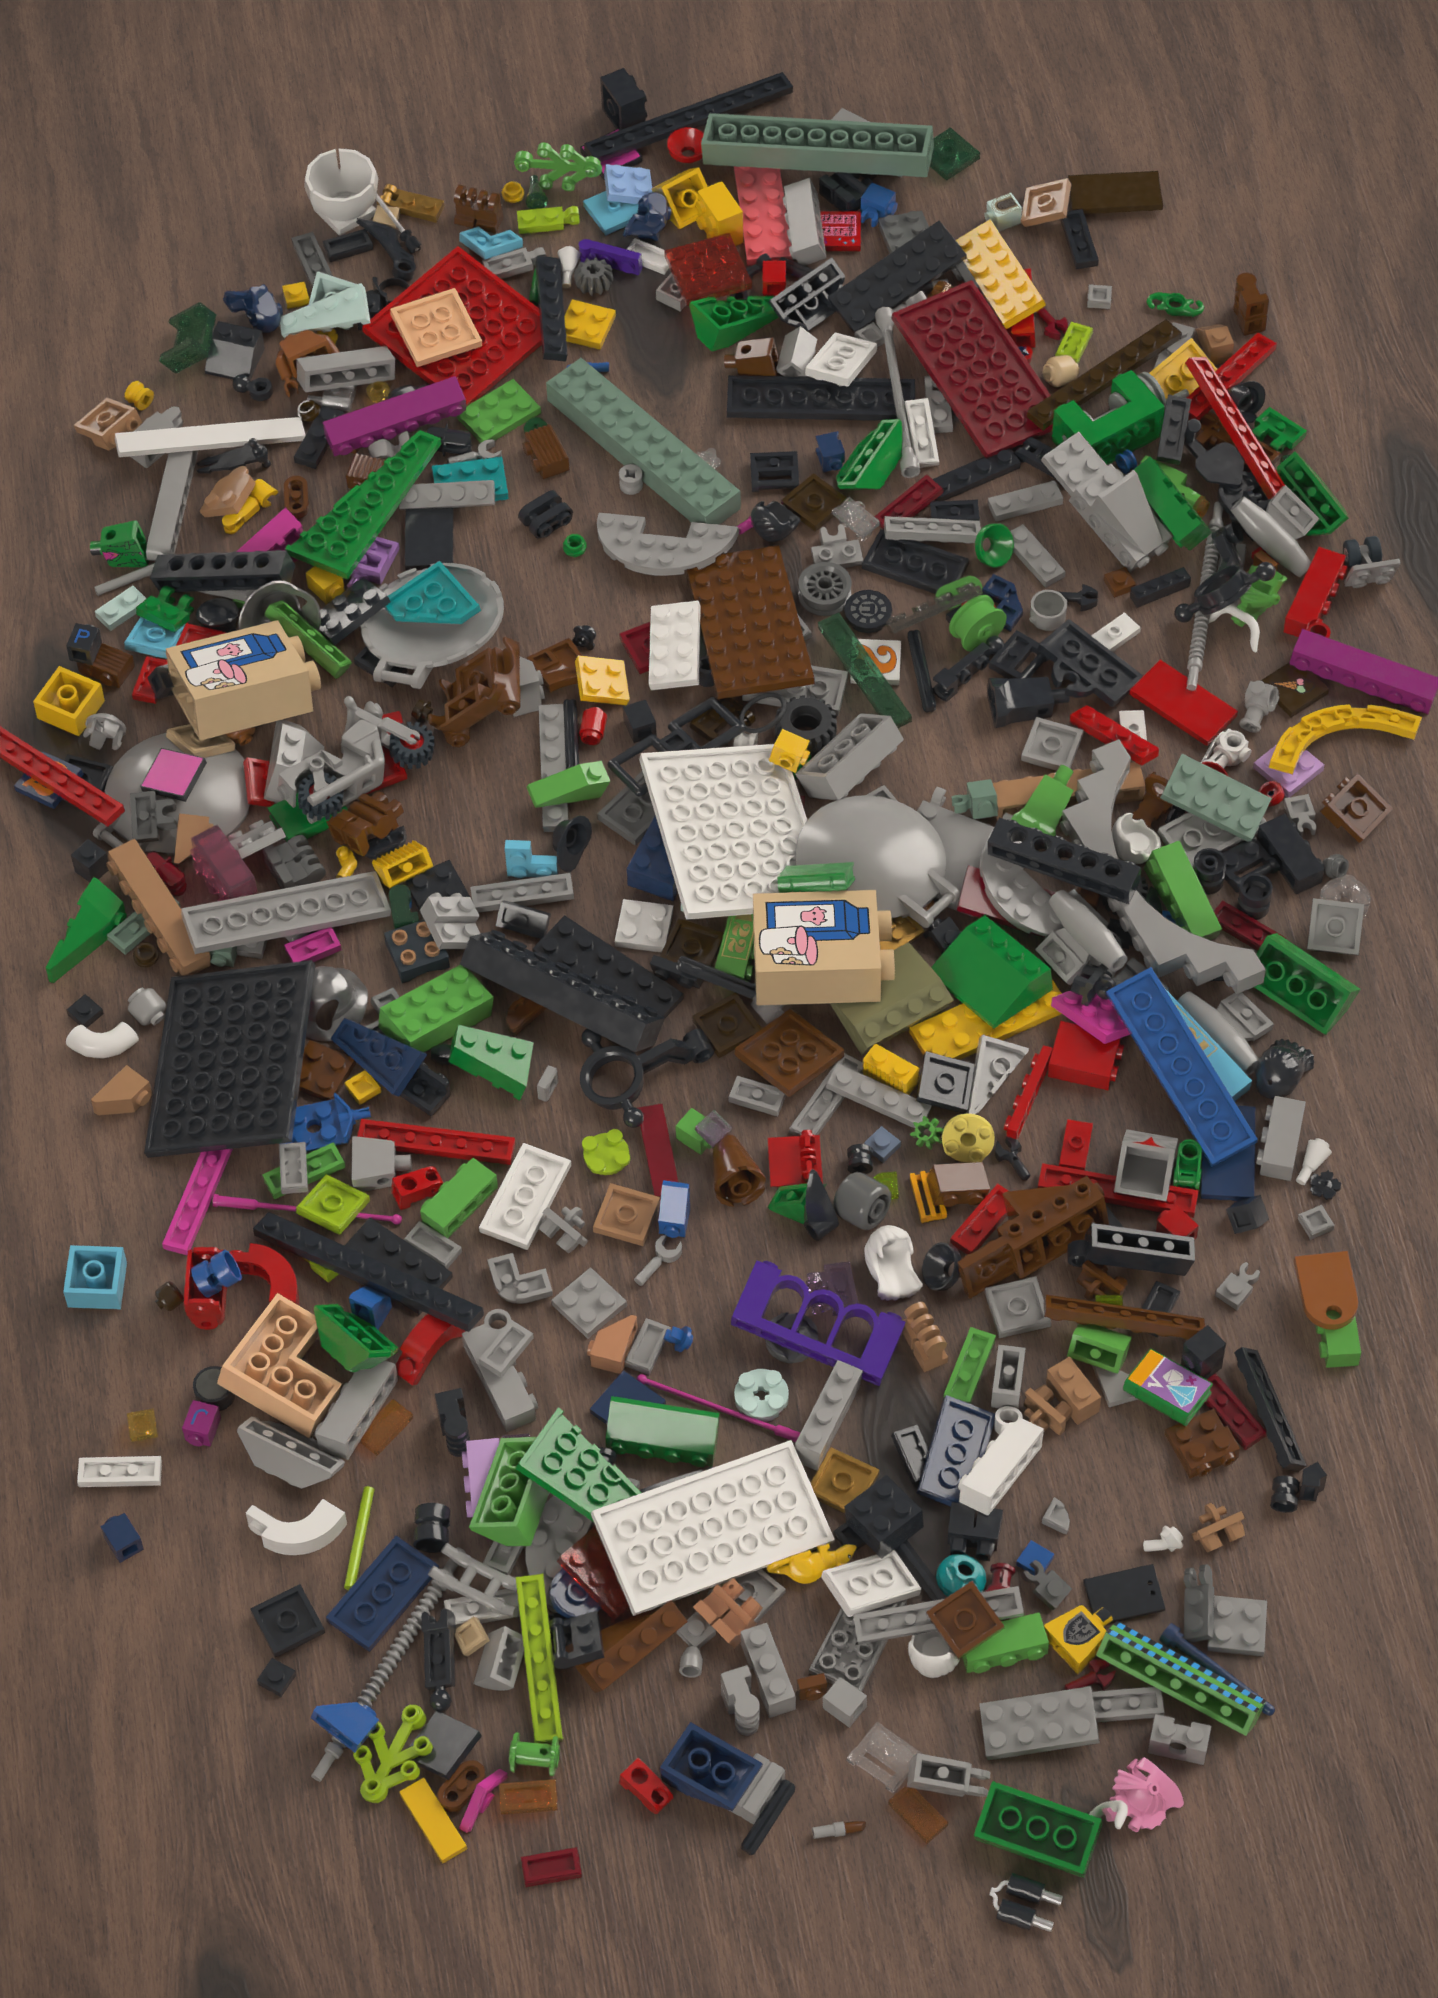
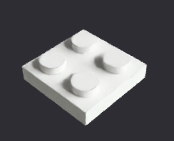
(643, 925)

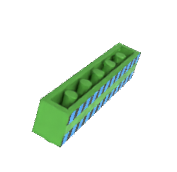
(1181, 1678)

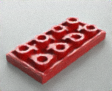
(1192, 711)

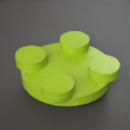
(606, 1152)

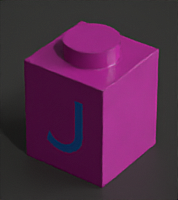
(201, 1423)

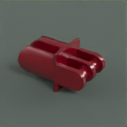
(169, 873)

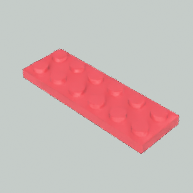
(763, 213)

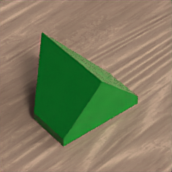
(791, 1202)

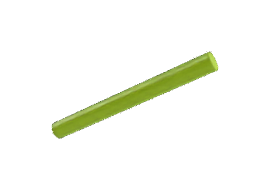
(359, 1537)

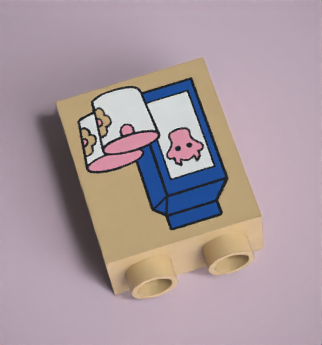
(242, 679)
(820, 947)

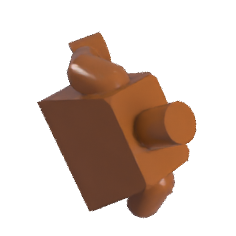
(300, 346)

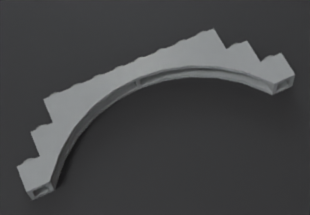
(1161, 942)

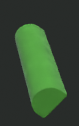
(313, 642)

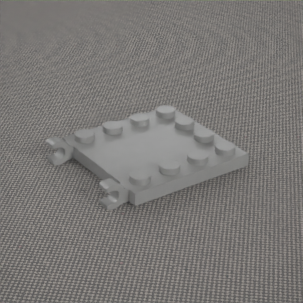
(961, 838)

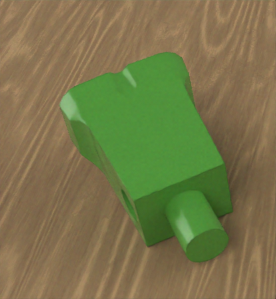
(1047, 802)

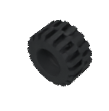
(812, 714)

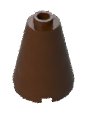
(736, 1173)

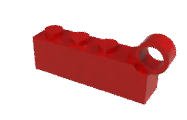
(1315, 594)

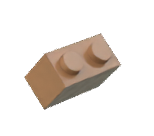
(1073, 1388)

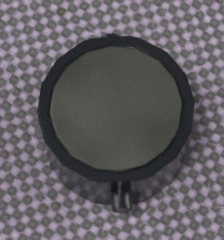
(208, 1391)

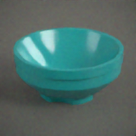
(951, 1580)

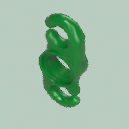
(1167, 298)

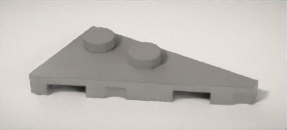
(993, 1065)

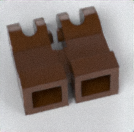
(482, 211)
(1250, 305)

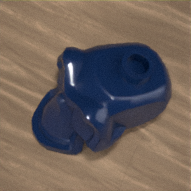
(650, 218)
(258, 305)

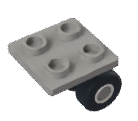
(1367, 563)

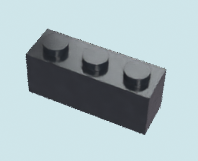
(1293, 853)

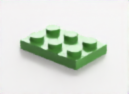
(499, 412)

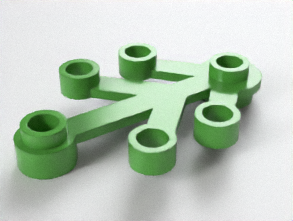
(585, 167)

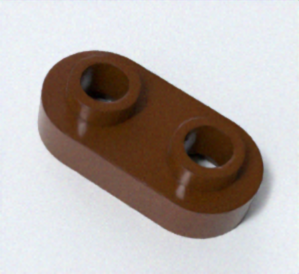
(296, 501)
(460, 1786)

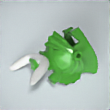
(1253, 603)

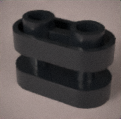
(545, 514)

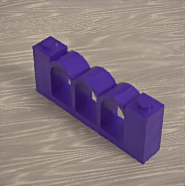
(767, 1280)

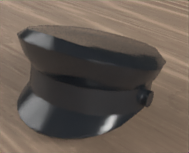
(218, 614)

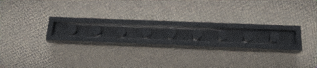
(688, 117)
(369, 1271)

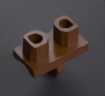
(1098, 1282)

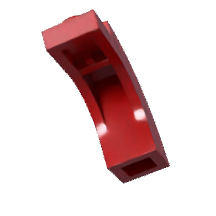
(270, 1266)
(422, 1345)

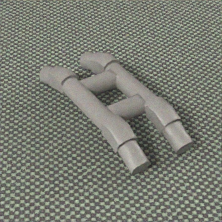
(473, 1567)

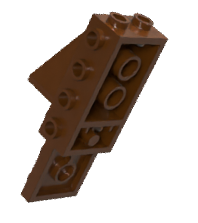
(1035, 1220)

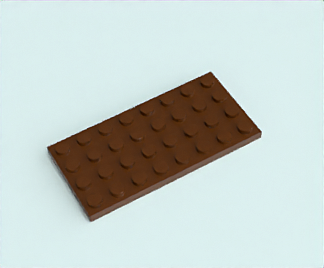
(750, 623)

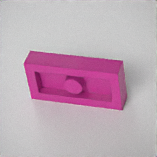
(313, 946)

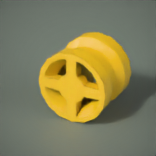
(139, 395)

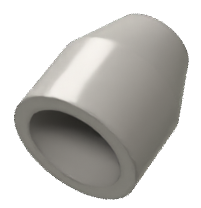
(691, 1662)

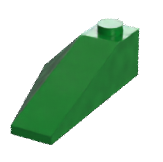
(729, 320)
(97, 917)

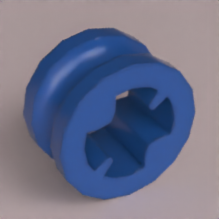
(1126, 461)

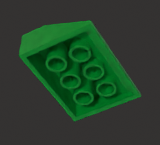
(992, 972)

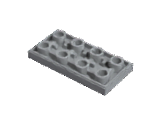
(844, 1657)

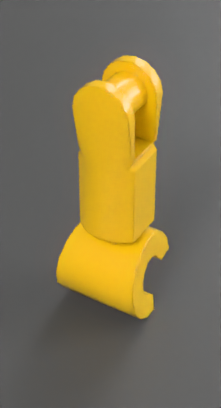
(257, 497)

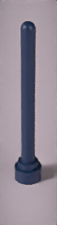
(1173, 1638)

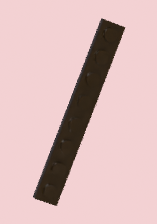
(1102, 374)

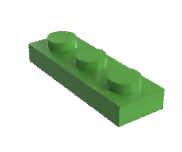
(319, 1163)
(970, 1365)

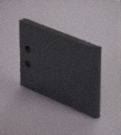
(1126, 1593)

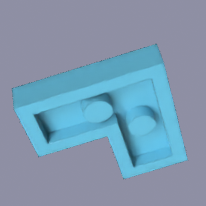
(490, 246)
(522, 863)

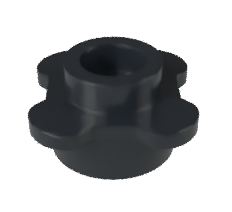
(584, 636)

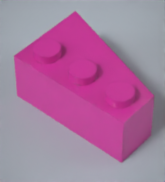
(276, 534)

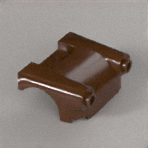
(481, 687)

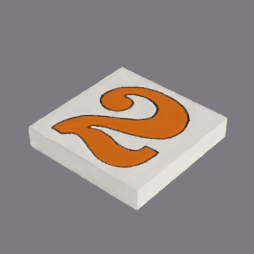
(885, 656)

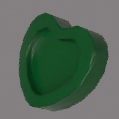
(533, 423)

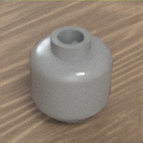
(146, 1006)

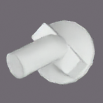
(1170, 1540)

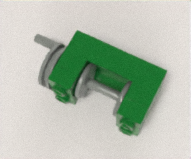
(1132, 422)

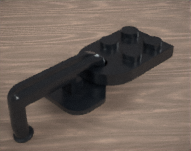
(1223, 467)

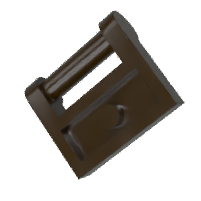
(711, 722)

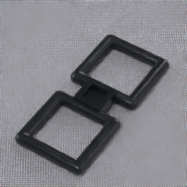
(676, 741)

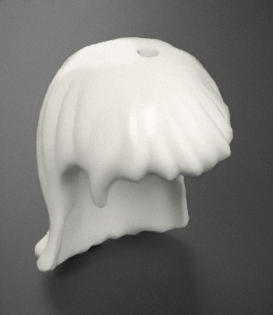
(890, 1263)

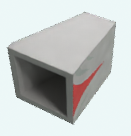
(1146, 1165)

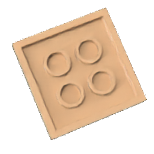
(436, 327)

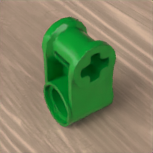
(1187, 1170)

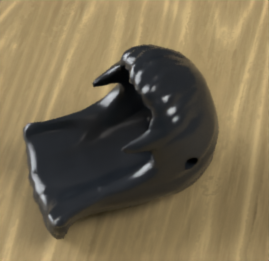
(1284, 1066)

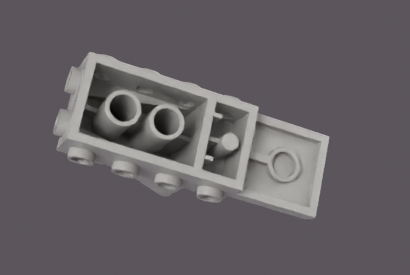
(1109, 502)

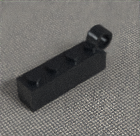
(1133, 1249)

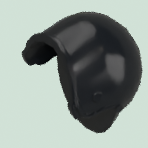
(1248, 398)

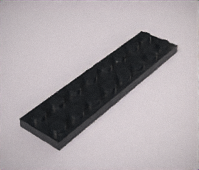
(813, 399)

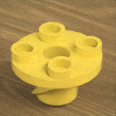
(968, 1138)

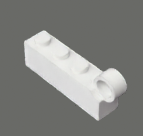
(1002, 1461)

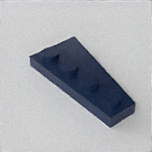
(379, 1055)

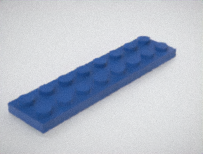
(1181, 1066)

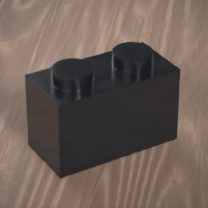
(1204, 1353)

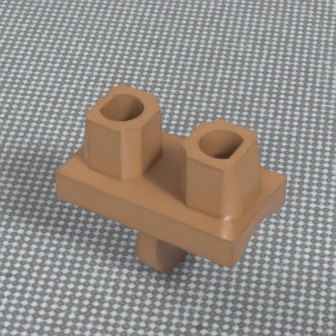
(1042, 1413)
(1208, 1535)

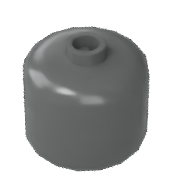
(862, 1201)

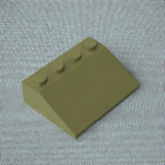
(905, 1001)

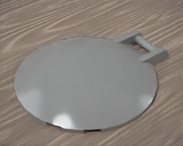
(432, 644)
(217, 794)
(890, 850)

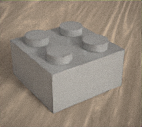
(670, 294)

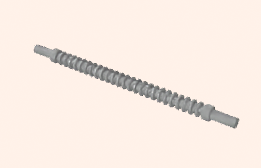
(1201, 621)
(334, 1749)

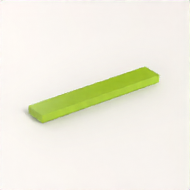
(539, 1658)

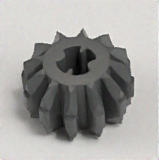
(593, 276)

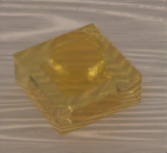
(142, 1425)

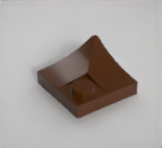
(557, 664)

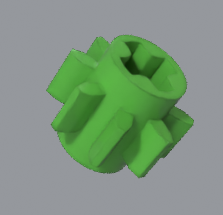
(925, 1124)

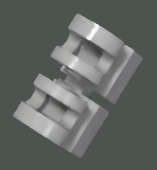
(739, 1700)

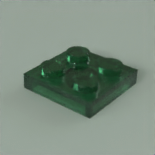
(952, 154)

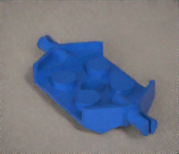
(334, 1119)

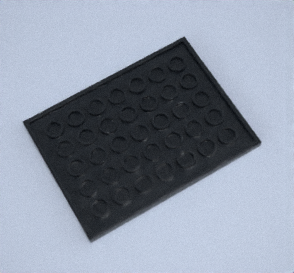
(230, 1059)

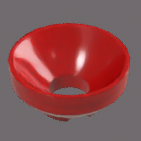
(683, 140)

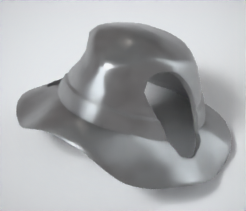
(257, 603)
(343, 986)

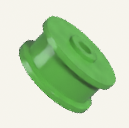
(977, 622)

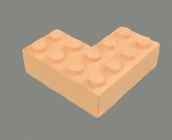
(270, 1371)

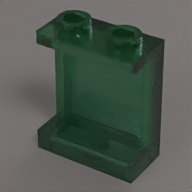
(192, 338)

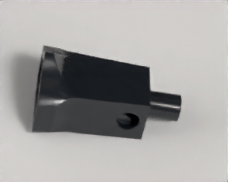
(1022, 699)

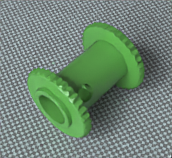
(534, 1754)

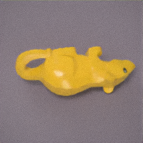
(808, 1566)

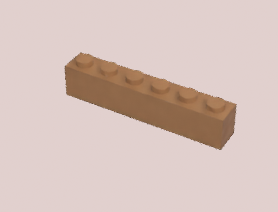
(1015, 794)
(156, 905)

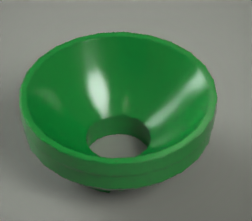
(1000, 545)

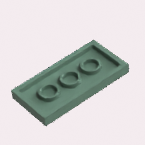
(1215, 798)

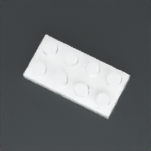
(674, 645)
(524, 1196)

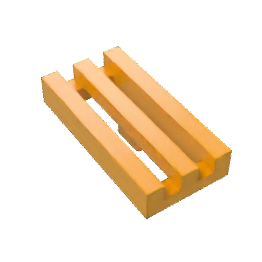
(933, 1215)

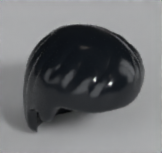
(773, 521)

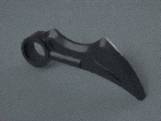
(389, 239)

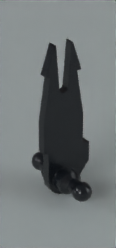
(235, 458)

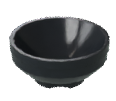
(936, 1266)

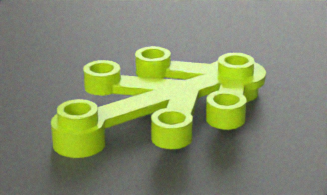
(393, 1756)

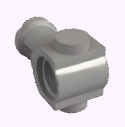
(1259, 700)

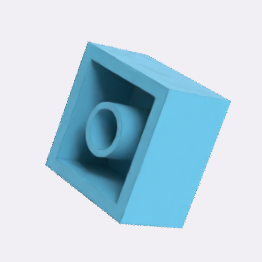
(95, 1277)

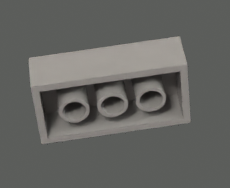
(849, 757)

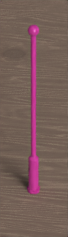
(253, 1204)
(779, 1430)

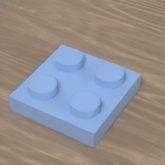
(626, 183)

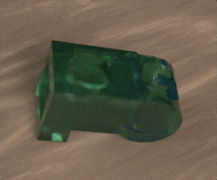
(400, 906)

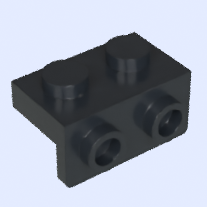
(427, 1090)

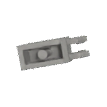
(169, 419)
(945, 1776)

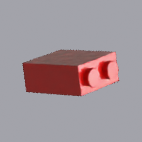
(1084, 1058)

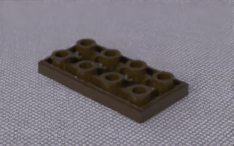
(1116, 192)

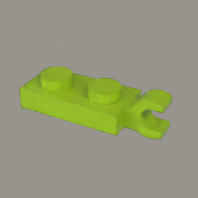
(546, 219)

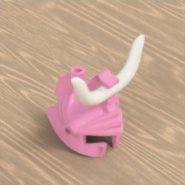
(1140, 1797)

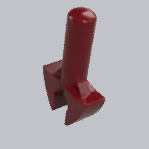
(1050, 330)
(1093, 1677)

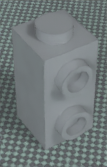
(796, 353)

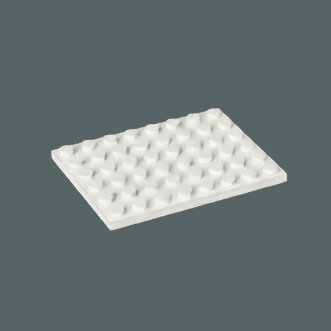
(724, 824)

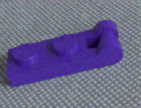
(616, 257)

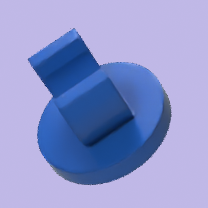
(680, 1337)

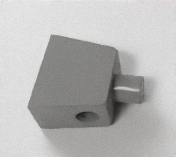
(376, 1163)

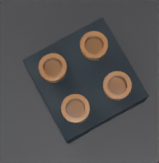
(415, 951)

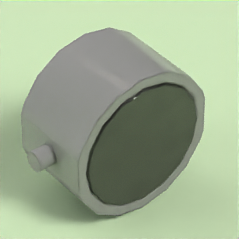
(1048, 610)

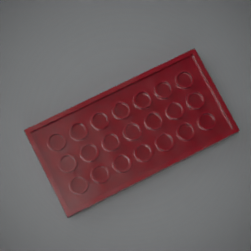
(975, 366)

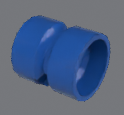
(215, 1274)

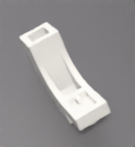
(301, 1536)

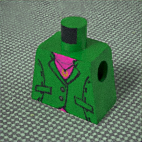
(122, 545)

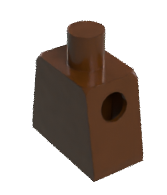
(754, 358)

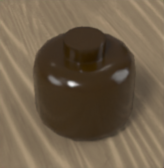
(168, 1296)

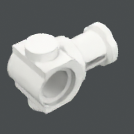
(1227, 755)

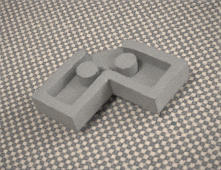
(517, 1287)

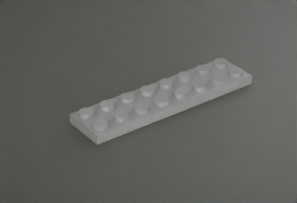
(285, 912)

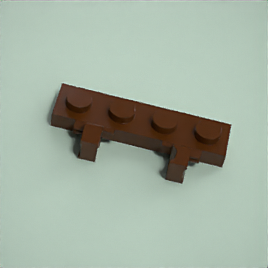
(1214, 433)

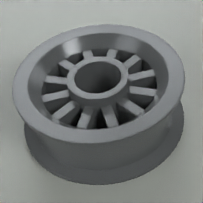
(824, 588)

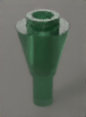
(536, 197)

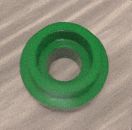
(572, 541)

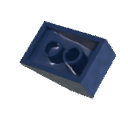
(709, 1768)

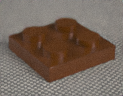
(324, 1071)
(965, 1620)

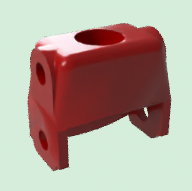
(203, 1311)

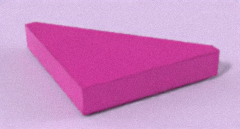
(481, 1798)

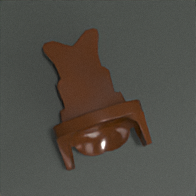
(1152, 805)

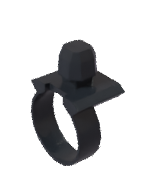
(378, 289)

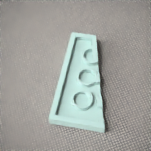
(334, 311)

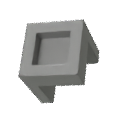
(844, 1702)

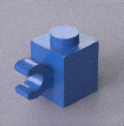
(877, 203)

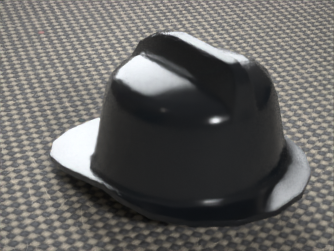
(570, 841)

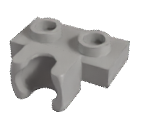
(837, 549)

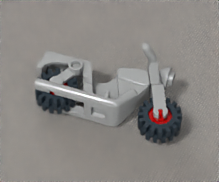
(323, 776)

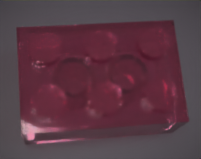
(221, 865)

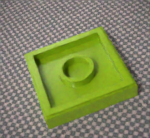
(332, 1204)

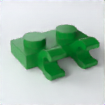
(1277, 426)
(163, 613)

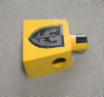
(1078, 1635)

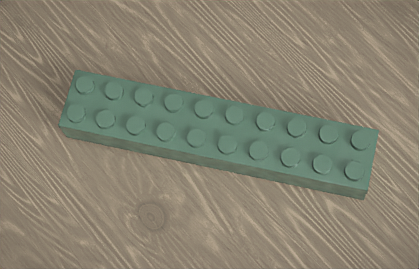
(818, 145)
(640, 440)

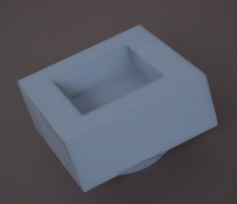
(883, 1144)

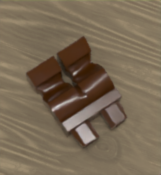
(365, 817)

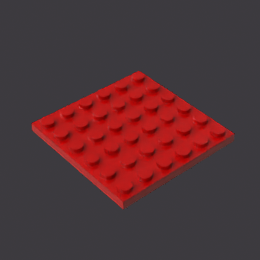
(500, 314)

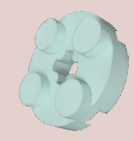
(761, 1380)

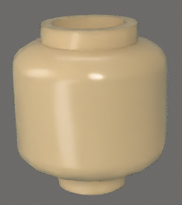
(1060, 370)

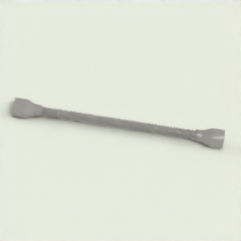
(909, 463)

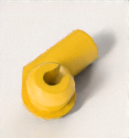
(347, 861)

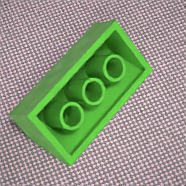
(509, 1500)

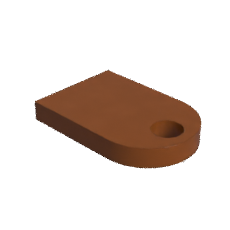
(1327, 1285)

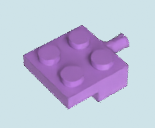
(375, 562)

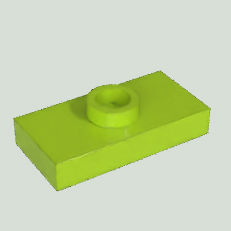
(1075, 341)

